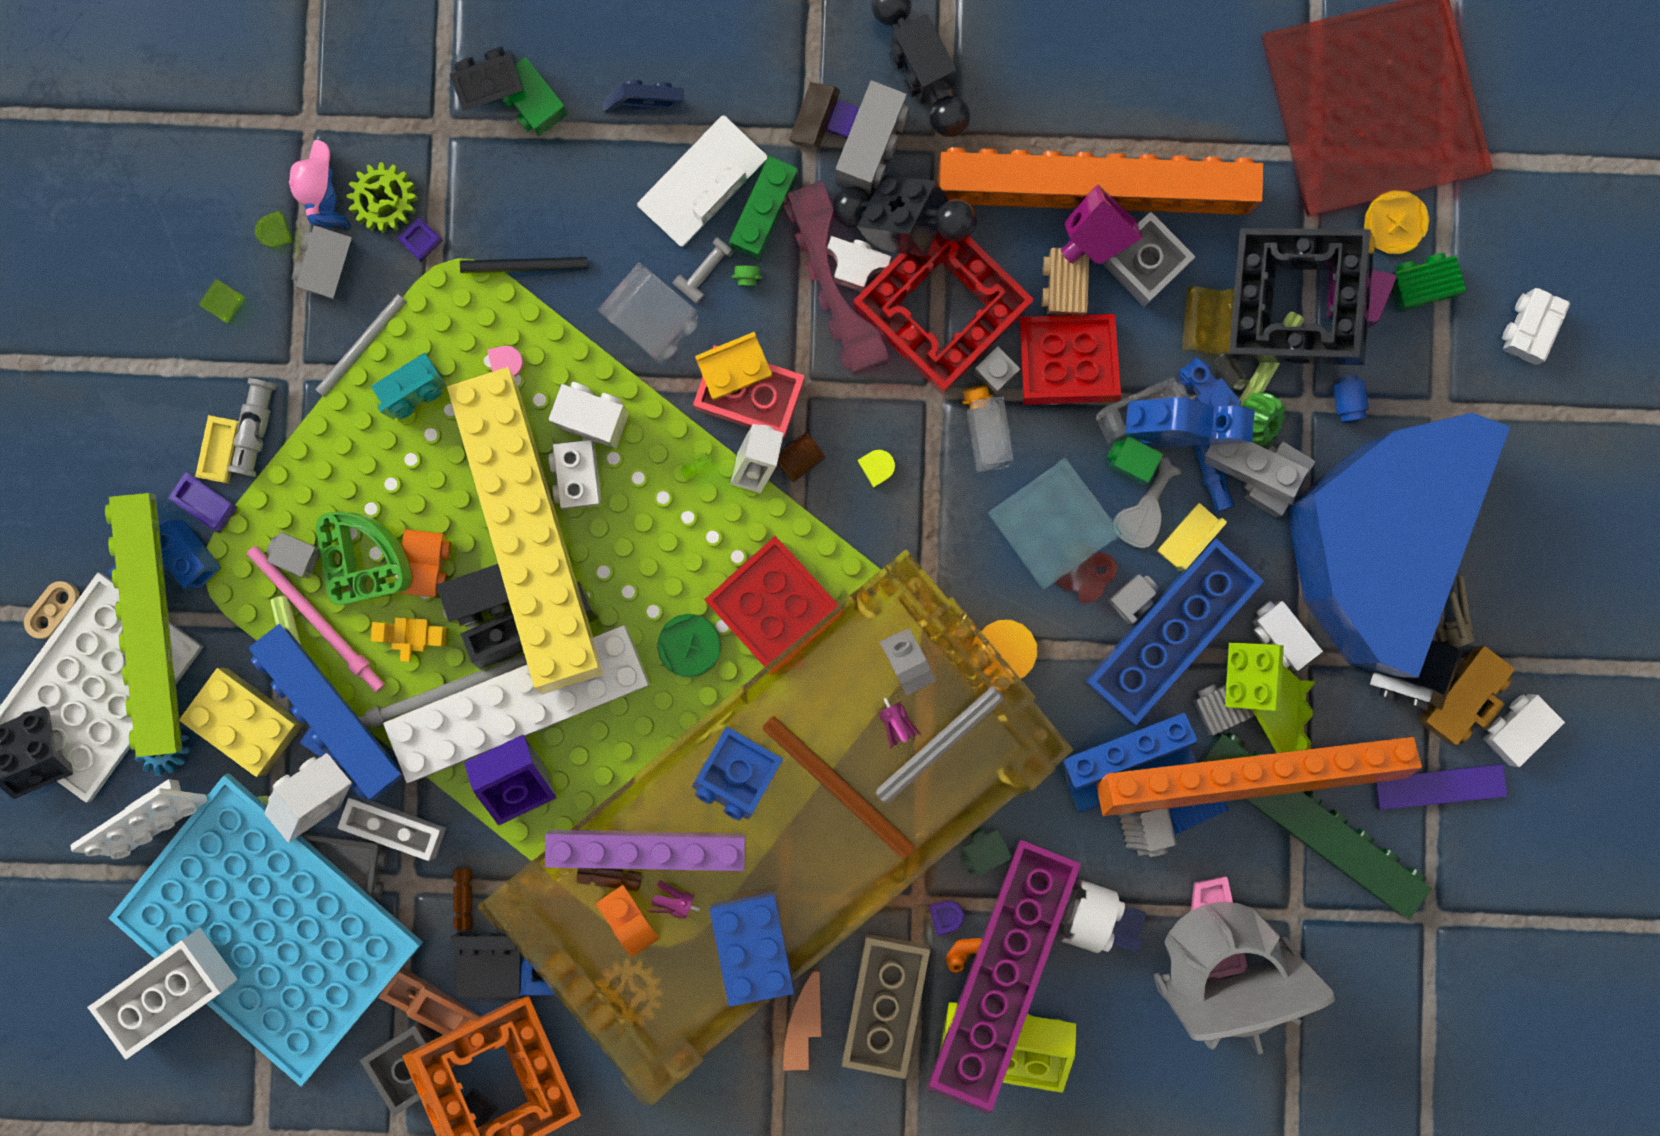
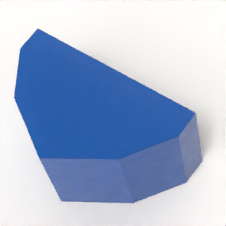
(1388, 536)

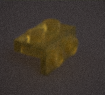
(1208, 320)

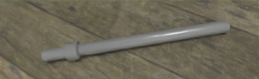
(377, 716)

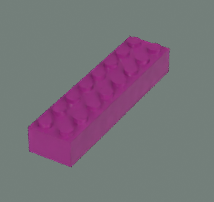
(1003, 977)

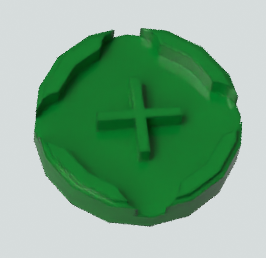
(689, 645)

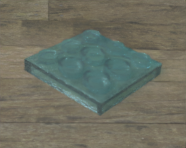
(1054, 524)

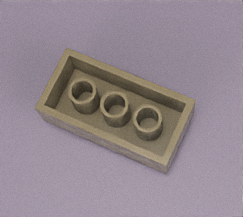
(885, 1006)

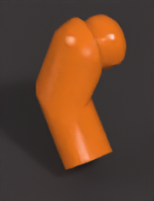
(960, 953)

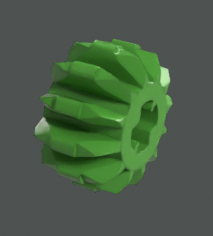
(1267, 417)

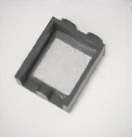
(355, 858)

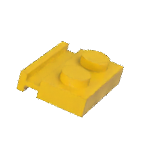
(733, 366)

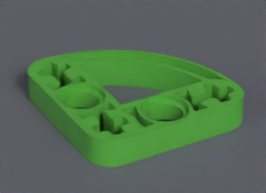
(347, 573)

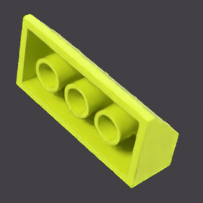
(1041, 1053)

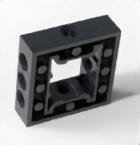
(1270, 249)

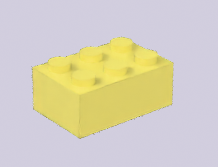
(241, 722)

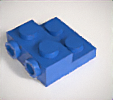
(736, 774)

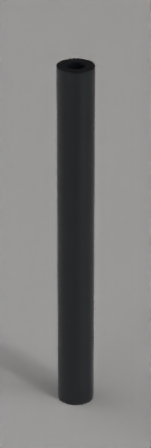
(518, 265)

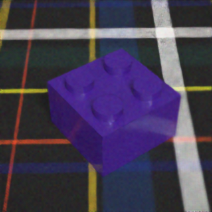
(510, 780)

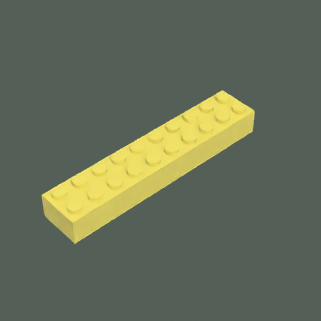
(525, 531)

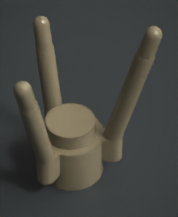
(1458, 630)

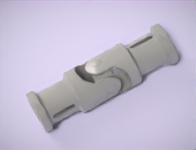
(248, 440)

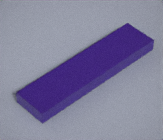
(1442, 787)

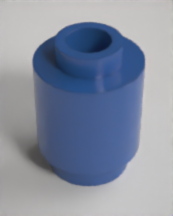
(1350, 398)

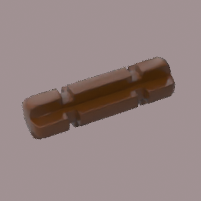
(609, 878)
(462, 898)

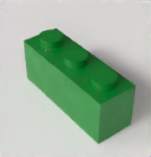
(763, 208)

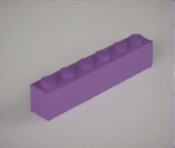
(645, 850)

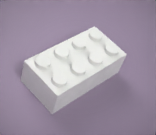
(162, 993)

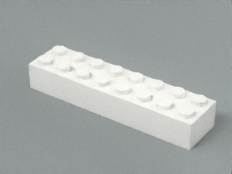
(508, 708)

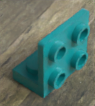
(408, 387)

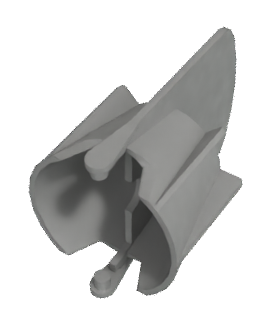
(1243, 1003)

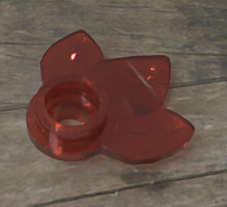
(1087, 580)

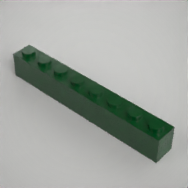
(1332, 839)

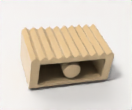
(1066, 284)

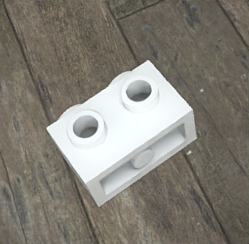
(576, 475)

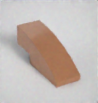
(426, 1003)
(803, 1023)

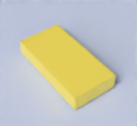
(217, 449)

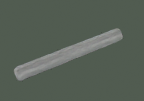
(940, 744)

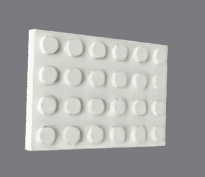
(84, 688)

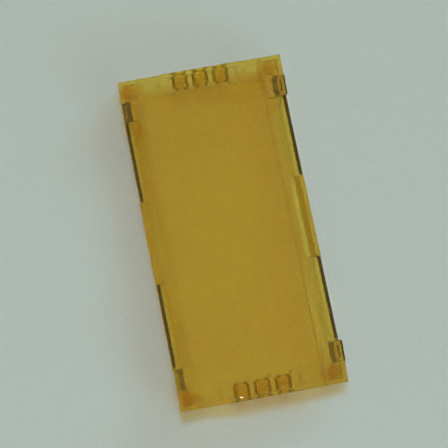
(827, 867)

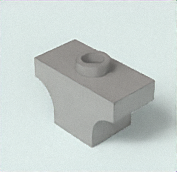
(908, 661)

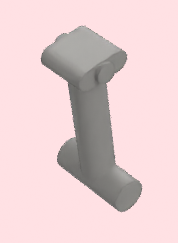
(690, 286)

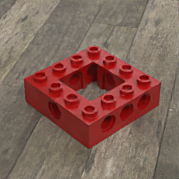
(978, 272)

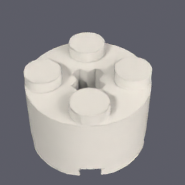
(1091, 917)

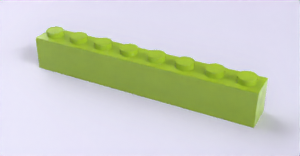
(144, 624)

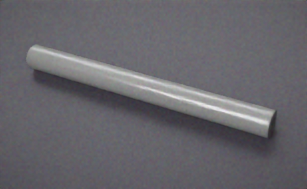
(361, 345)

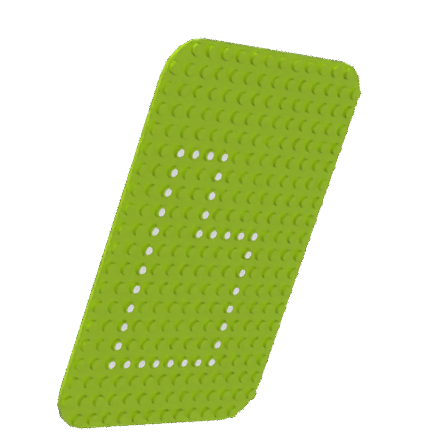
(640, 555)

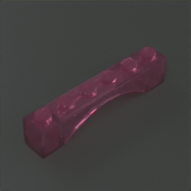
(860, 339)

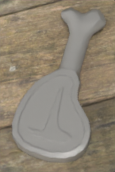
(1142, 522)

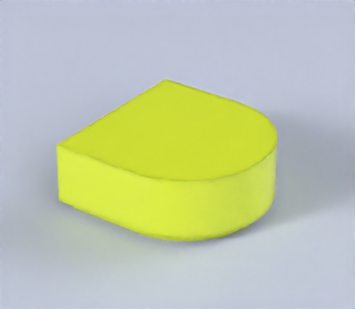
(877, 466)

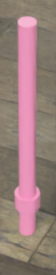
(357, 663)

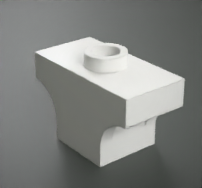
(855, 262)

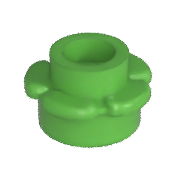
(747, 275)

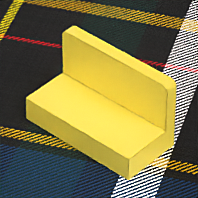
(1190, 537)

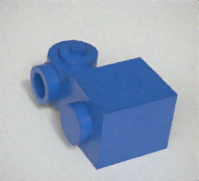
(1207, 388)

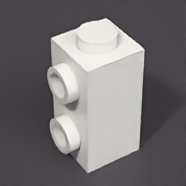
(1280, 627)

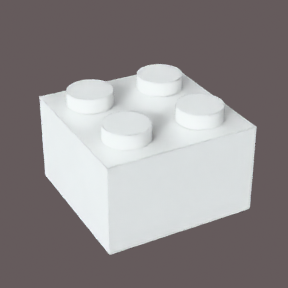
(588, 415)
(306, 796)

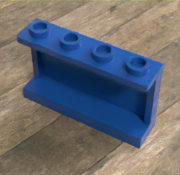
(1148, 748)

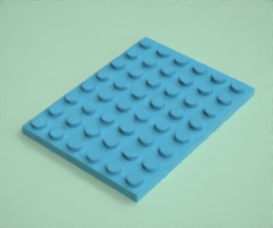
(282, 918)

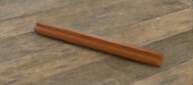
(838, 787)

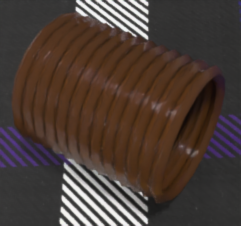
(800, 457)

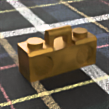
(1474, 682)

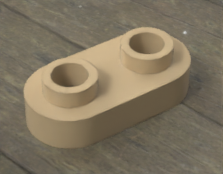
(52, 608)

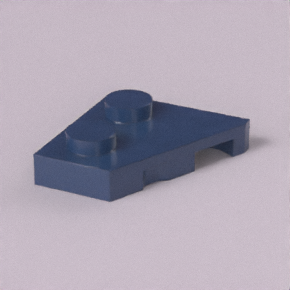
(644, 97)

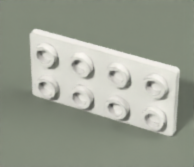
(702, 181)
(140, 821)

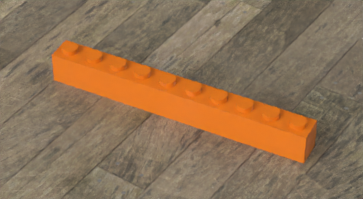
(1257, 776)

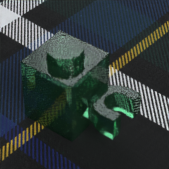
(985, 852)

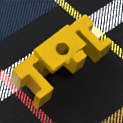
(409, 635)

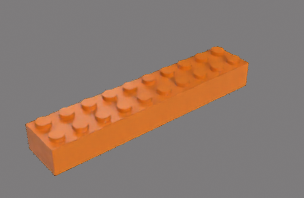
(1133, 183)

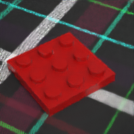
(1069, 359)
(770, 601)

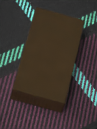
(814, 115)

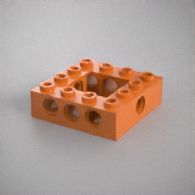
(533, 1060)

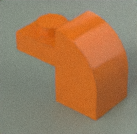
(627, 921)

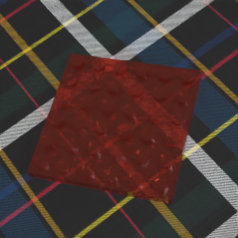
(1376, 103)

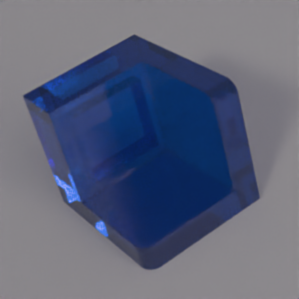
(1129, 928)

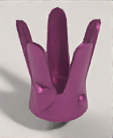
(896, 723)
(676, 907)

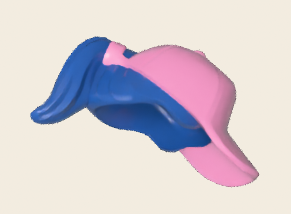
(313, 188)

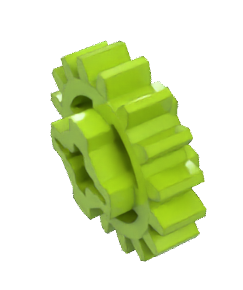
(379, 209)

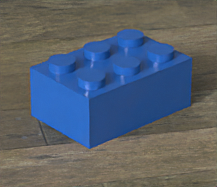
(752, 948)

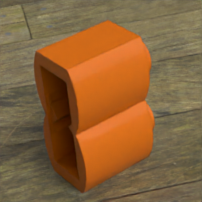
(426, 560)

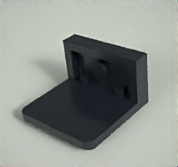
(1431, 685)

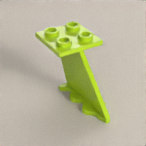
(1272, 691)

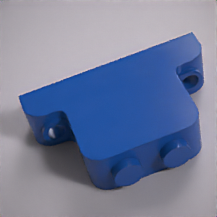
(1187, 423)

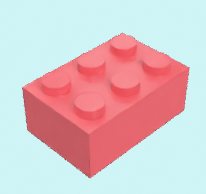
(763, 403)

